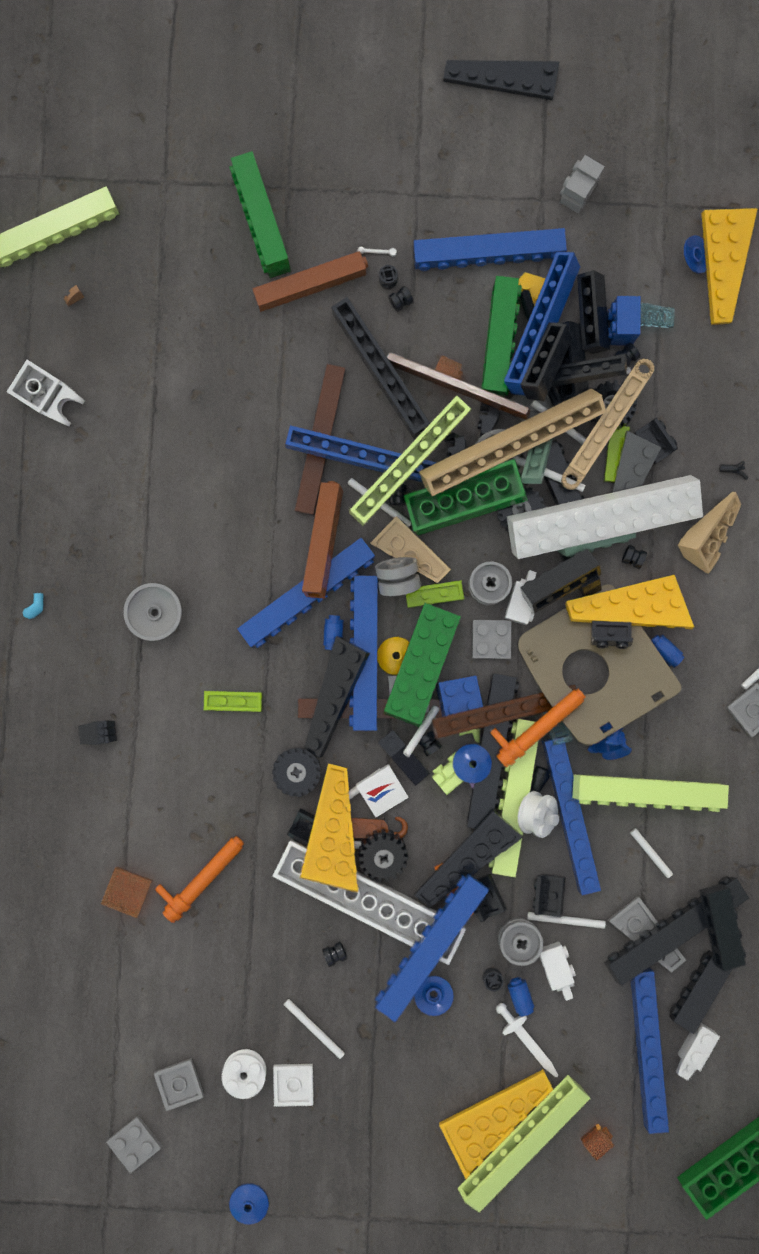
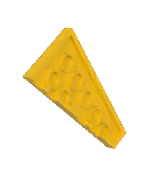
(726, 248)
(643, 604)
(331, 841)
(489, 1122)

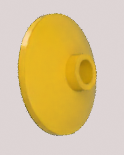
(385, 653)

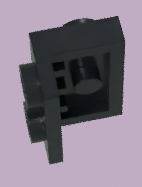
(656, 433)
(611, 634)
(301, 827)
(549, 895)
(492, 902)

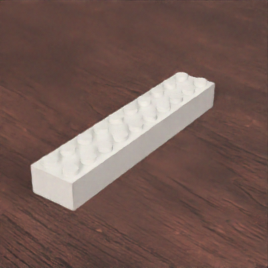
(605, 516)
(372, 903)

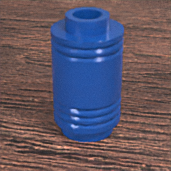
(332, 628)
(668, 650)
(521, 996)

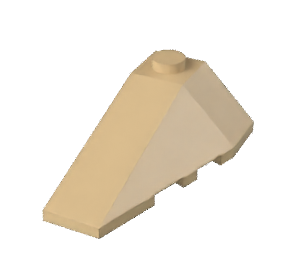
(704, 539)

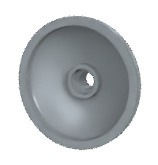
(139, 611)

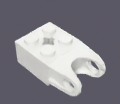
(49, 396)

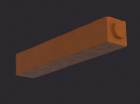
(310, 281)
(322, 540)

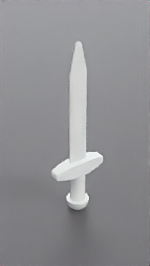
(515, 1025)

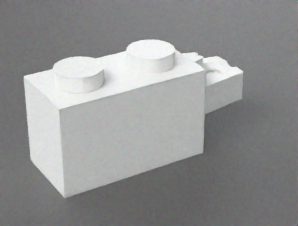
(517, 608)
(557, 970)
(696, 1050)

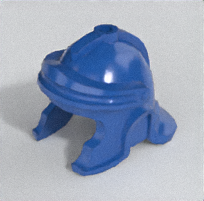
(612, 746)

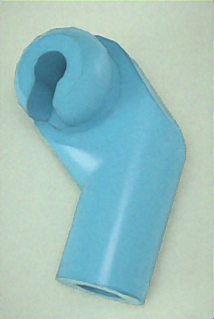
(36, 608)

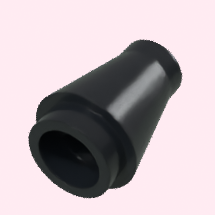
(539, 778)

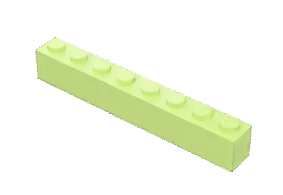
(56, 226)
(409, 460)
(515, 788)
(650, 791)
(523, 1143)

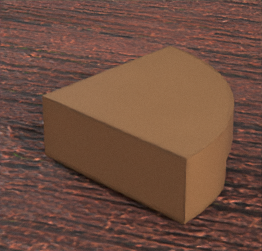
(74, 296)

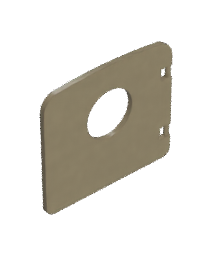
(631, 682)

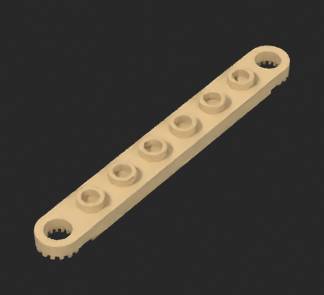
(607, 424)

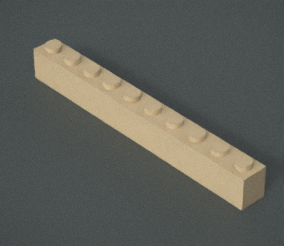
(512, 441)

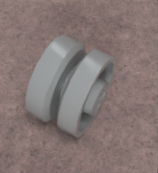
(497, 575)
(398, 576)
(520, 953)

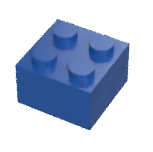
(624, 320)
(459, 695)

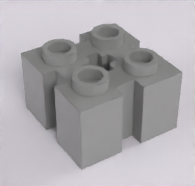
(580, 183)

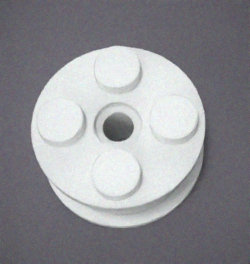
(538, 814)
(240, 1084)

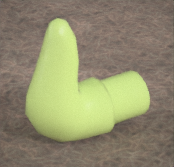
(476, 734)

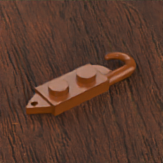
(363, 826)

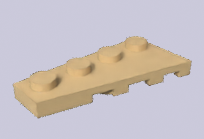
(401, 541)

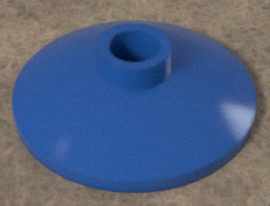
(695, 254)
(464, 756)
(434, 1005)
(252, 1195)

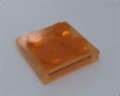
(126, 892)

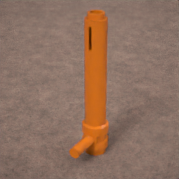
(518, 747)
(183, 901)

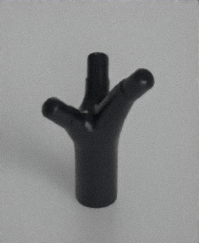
(734, 469)

